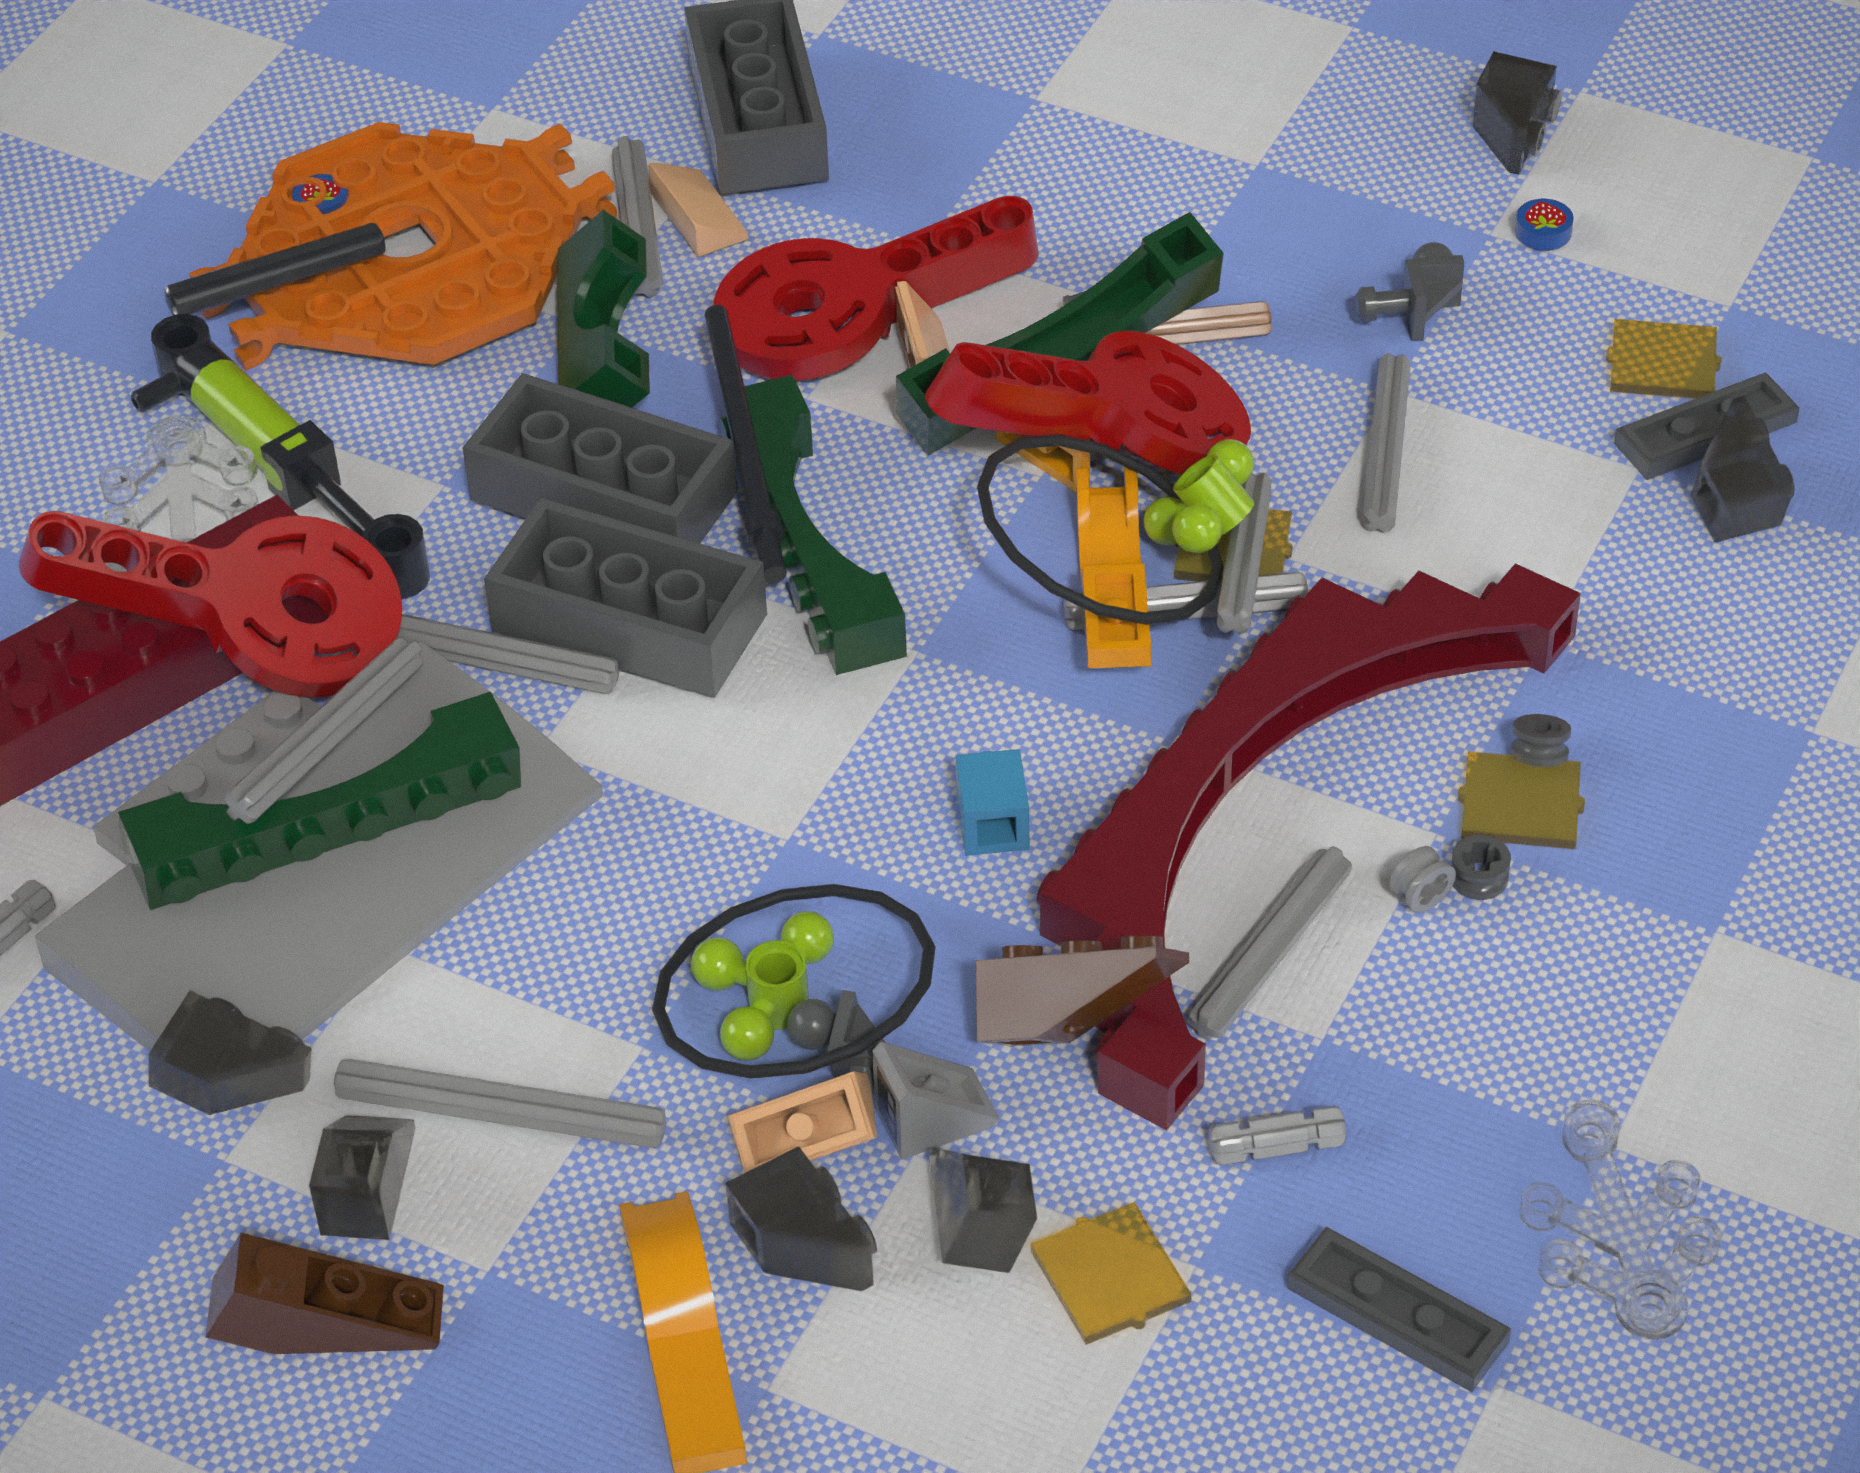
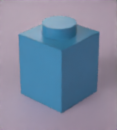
(992, 802)

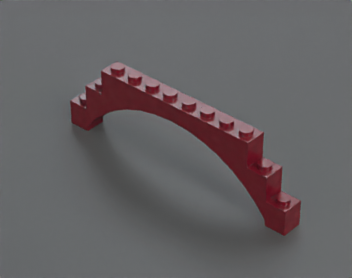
(1315, 663)

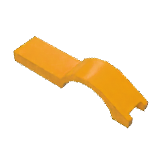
(1112, 571)
(683, 1336)

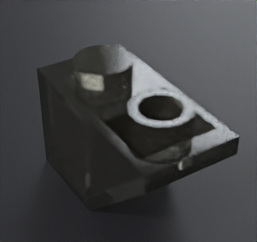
(1513, 106)
(1740, 478)
(224, 1059)
(360, 1175)
(981, 1208)
(797, 1226)

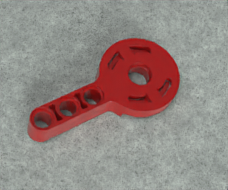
(839, 278)
(1127, 393)
(235, 588)

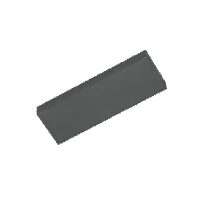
(1686, 431)
(1399, 1309)

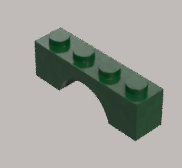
(595, 282)

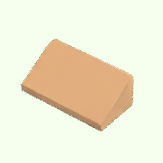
(695, 208)
(917, 326)
(815, 1119)

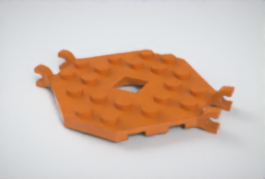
(484, 205)

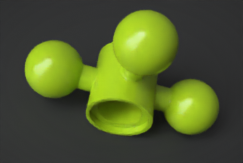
(1210, 500)
(774, 980)

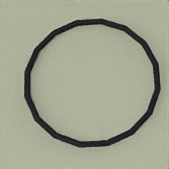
(1046, 581)
(824, 1059)

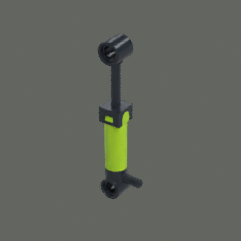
(293, 455)

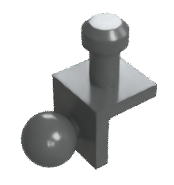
(1430, 282)
(816, 1025)

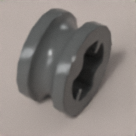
(1540, 740)
(1484, 850)

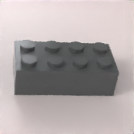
(756, 95)
(600, 460)
(627, 595)

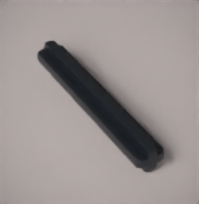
(275, 270)

